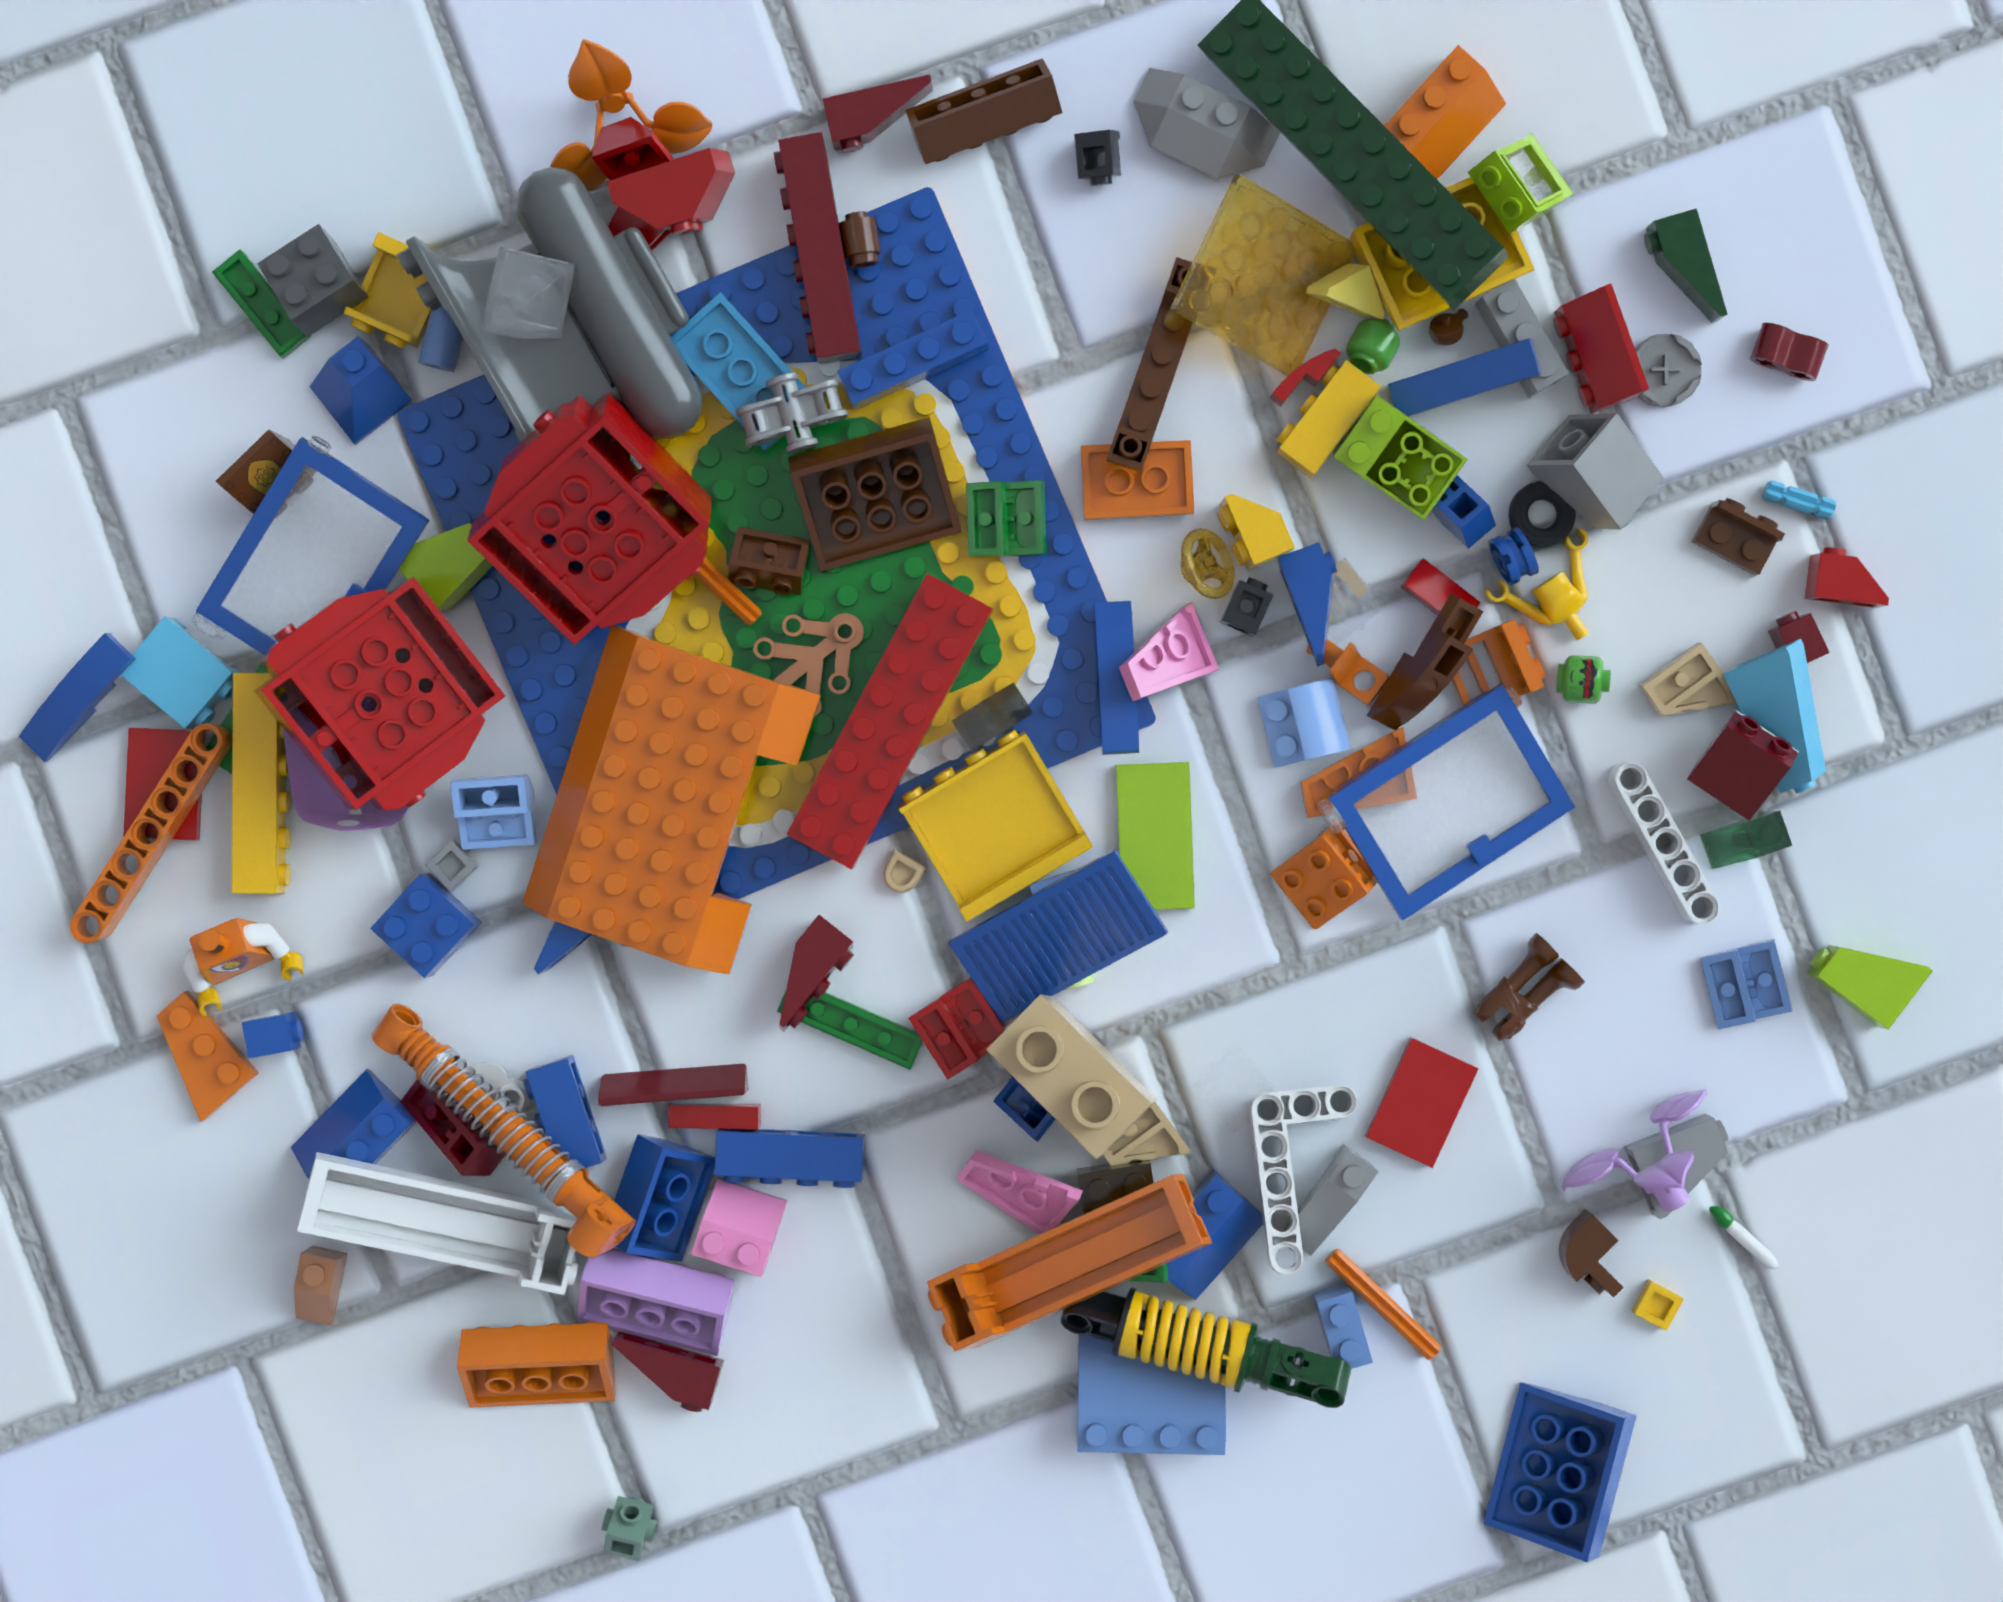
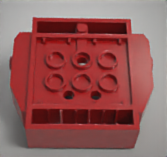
(556, 487)
(350, 656)

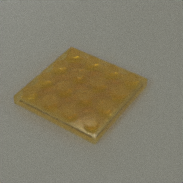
(1256, 273)

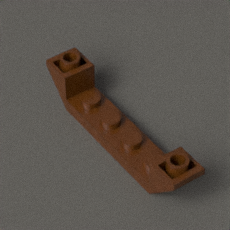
(1152, 378)

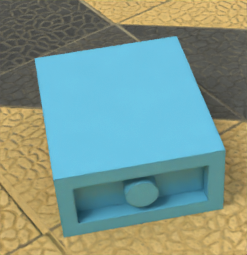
(180, 674)

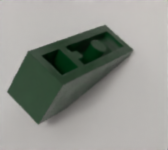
(1685, 258)

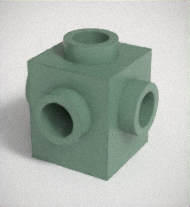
(628, 1527)

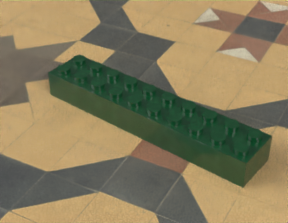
(1353, 151)

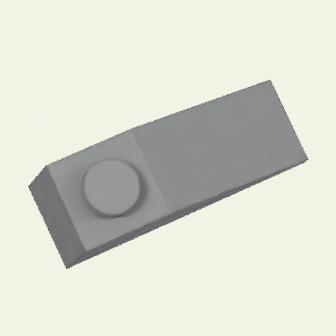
(1333, 1197)

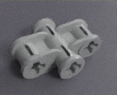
(805, 408)

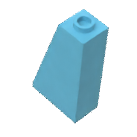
(1780, 698)

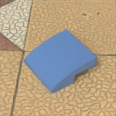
(1746, 984)

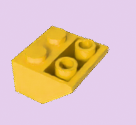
(1257, 531)

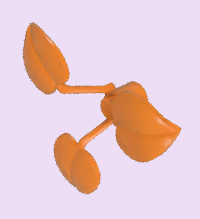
(606, 77)

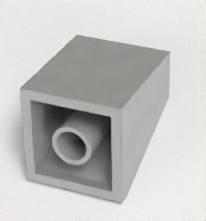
(1597, 469)

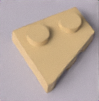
(1688, 684)
(1147, 1140)

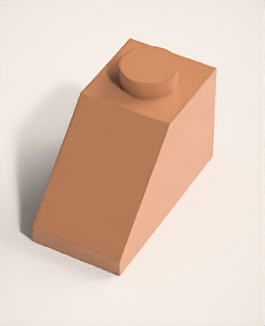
(318, 1284)

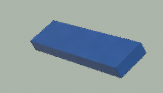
(1465, 378)

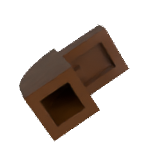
(1582, 1247)

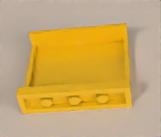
(994, 824)

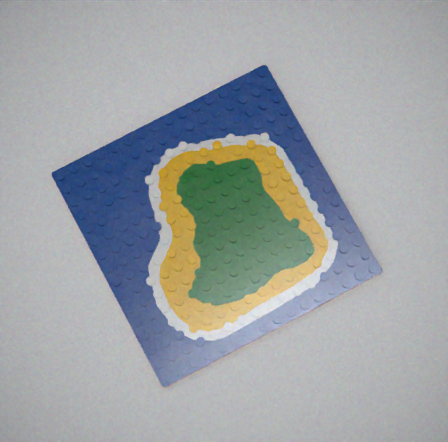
(1040, 603)

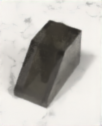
(992, 717)

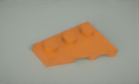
(1327, 780)
(204, 1055)

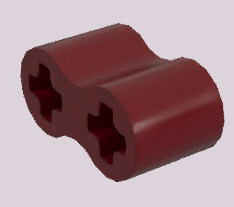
(1789, 351)

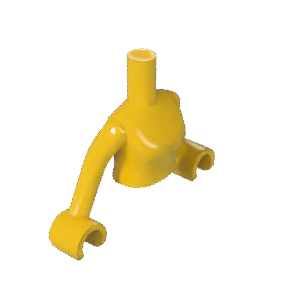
(1556, 596)

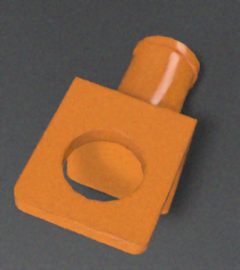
(1346, 665)

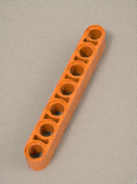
(135, 840)

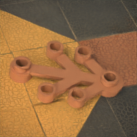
(811, 659)

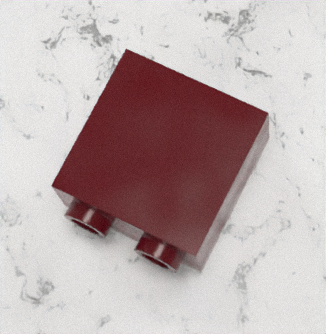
(1743, 765)

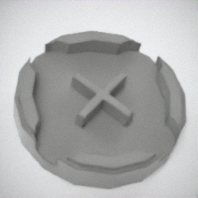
(1669, 368)

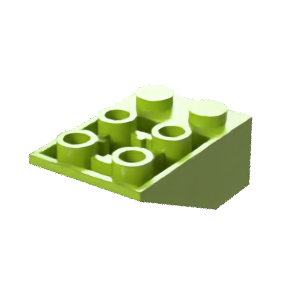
(1400, 457)

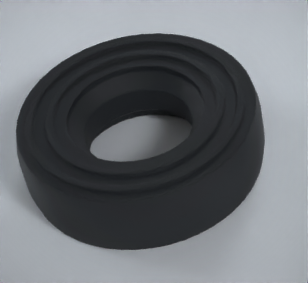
(1538, 536)

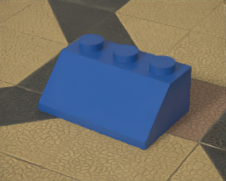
(357, 1125)
(664, 1196)
(1230, 1224)

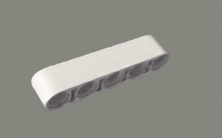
(1678, 853)

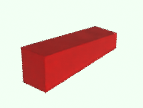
(714, 1116)

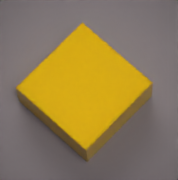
(1657, 1305)

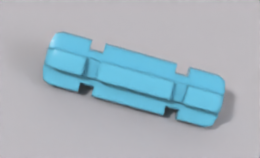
(1799, 500)

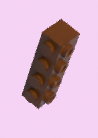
(984, 111)

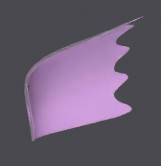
(315, 798)

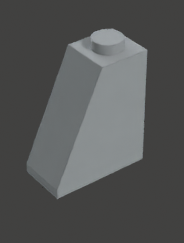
(1699, 1135)

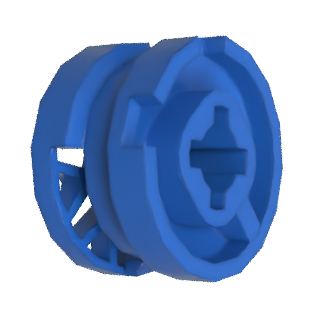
(1513, 556)

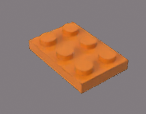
(1119, 492)

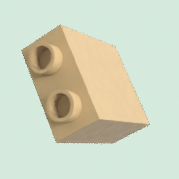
(1071, 1074)

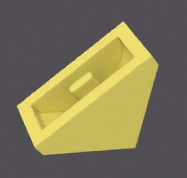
(1350, 289)

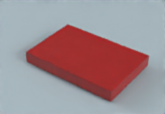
(147, 761)
(1421, 1102)

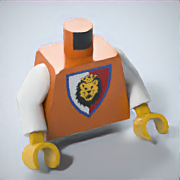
(232, 950)

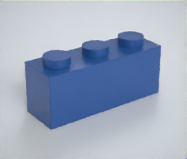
(565, 1110)

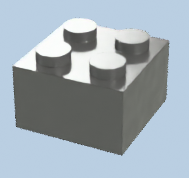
(312, 280)

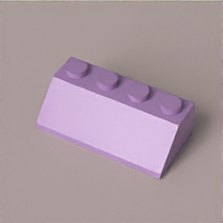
(656, 1300)

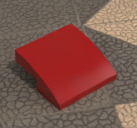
(958, 1027)

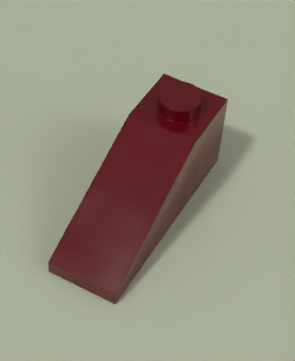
(866, 113)
(452, 1136)
(676, 1371)

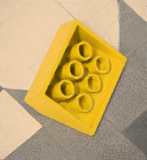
(1405, 293)

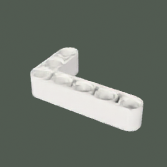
(1282, 1163)

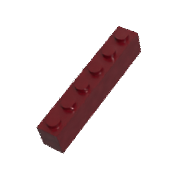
(819, 248)

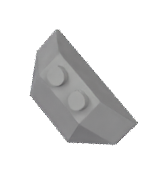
(1202, 125)

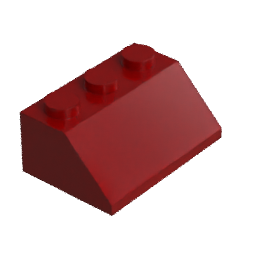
(1600, 350)

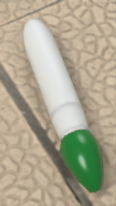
(1741, 1235)

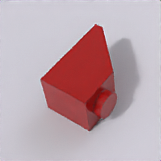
(628, 148)
(1842, 580)

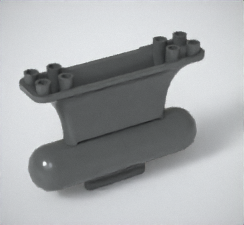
(612, 325)

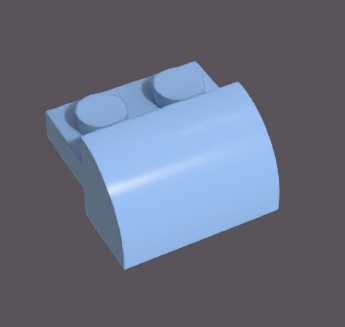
(1304, 722)
(494, 811)

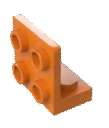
(1325, 877)

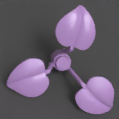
(1662, 1178)

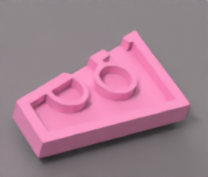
(1169, 656)
(1019, 1192)

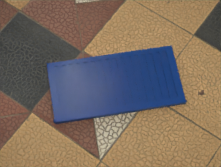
(1058, 936)

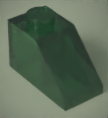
(1746, 839)

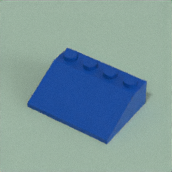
(1560, 1471)

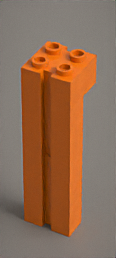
(1068, 1264)

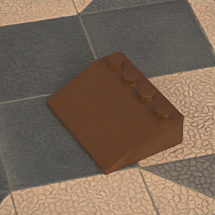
(874, 494)

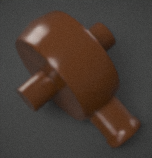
(1447, 327)

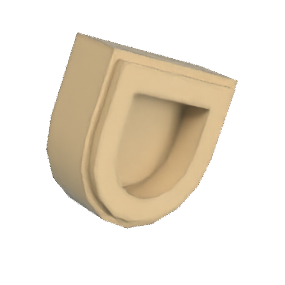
(902, 872)

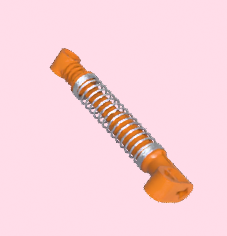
(566, 1182)

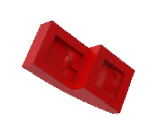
(1311, 371)

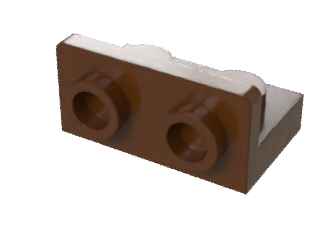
(1737, 535)
(768, 561)

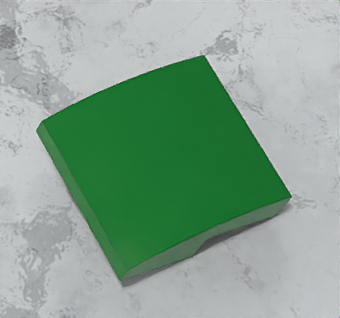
(1006, 518)

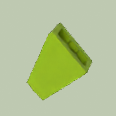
(446, 566)
(1869, 982)

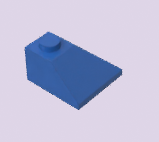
(359, 390)

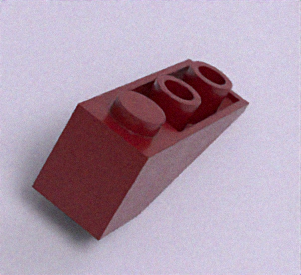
(814, 959)

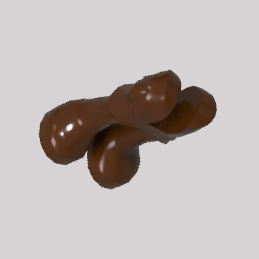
(1523, 1006)

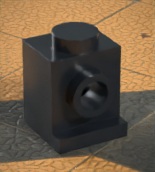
(1088, 147)
(1247, 622)

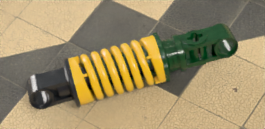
(1225, 1351)

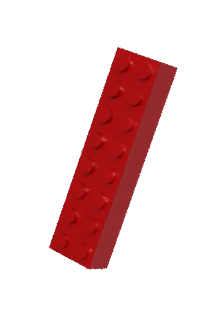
(890, 721)

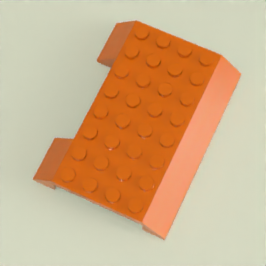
(658, 799)

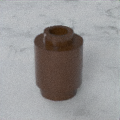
(860, 240)

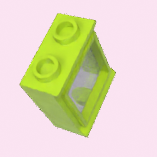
(1520, 183)

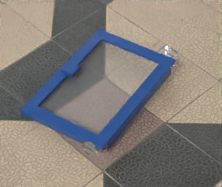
(308, 543)
(1449, 801)

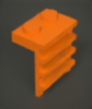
(1510, 658)

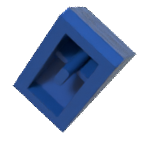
(1024, 1109)

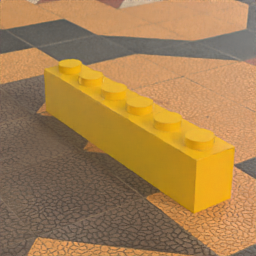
(258, 792)

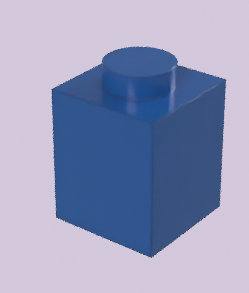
(272, 1034)

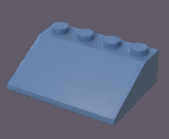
(1145, 1407)

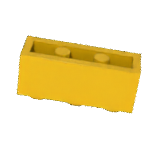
(1326, 418)

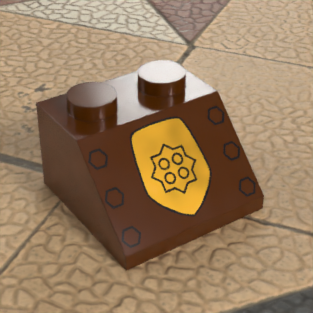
(256, 469)

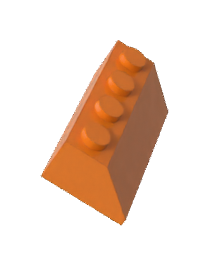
(1447, 112)
(537, 1364)

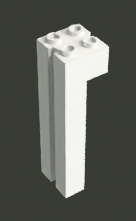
(440, 1221)

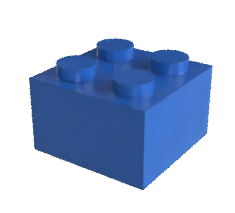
(426, 925)

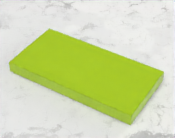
(1157, 831)

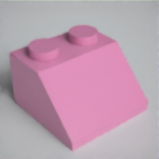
(739, 1227)

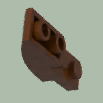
(1424, 676)

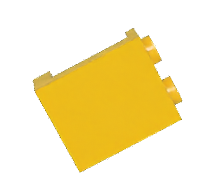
(393, 298)

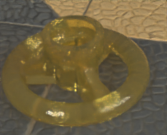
(1203, 564)

